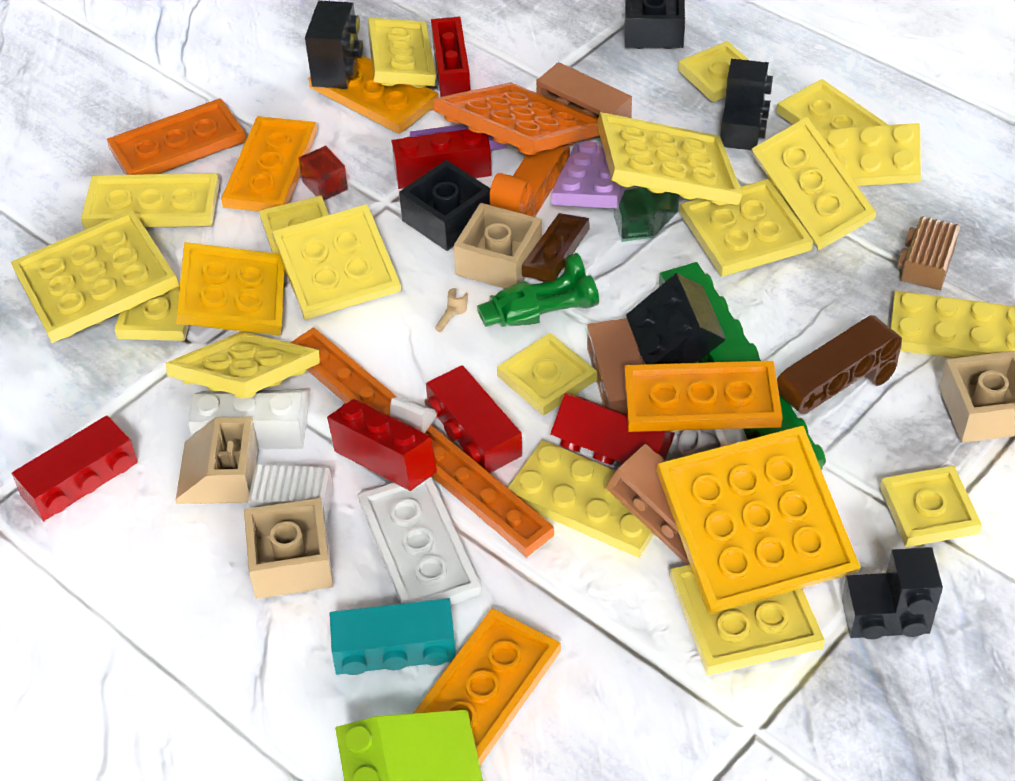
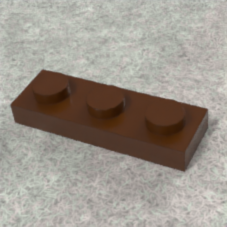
(555, 246)

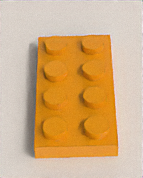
(388, 105)
(269, 164)
(702, 396)
(493, 676)

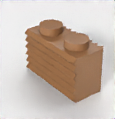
(929, 252)

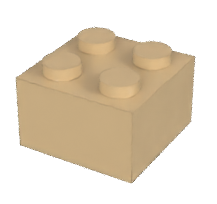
(496, 245)
(981, 395)
(287, 548)

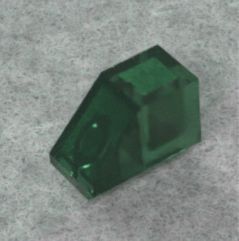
(644, 213)

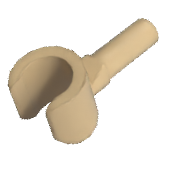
(454, 306)

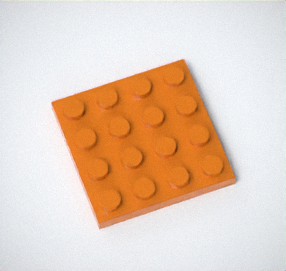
(518, 117)

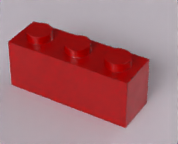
(450, 56)
(422, 153)
(474, 419)
(603, 431)
(382, 444)
(74, 467)

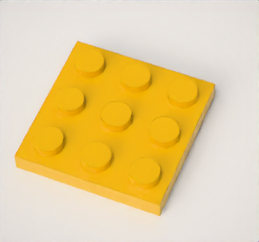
(231, 289)

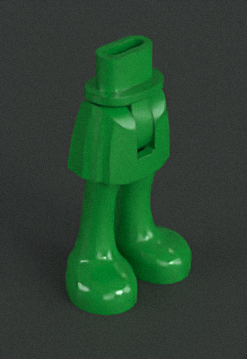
(526, 302)

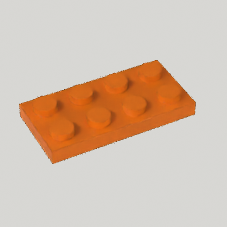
(177, 139)

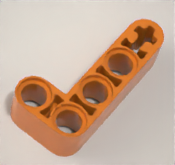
(530, 183)

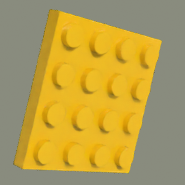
(756, 519)

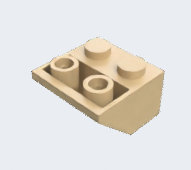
(218, 462)

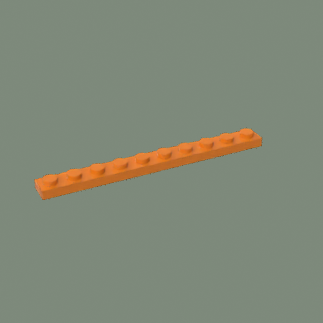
(455, 469)

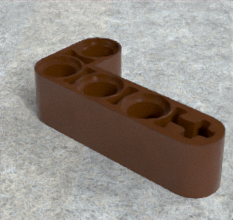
(862, 350)

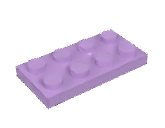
(586, 179)

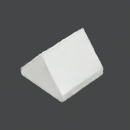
(412, 413)

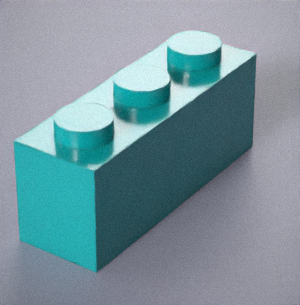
(392, 636)

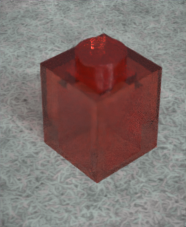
(323, 173)

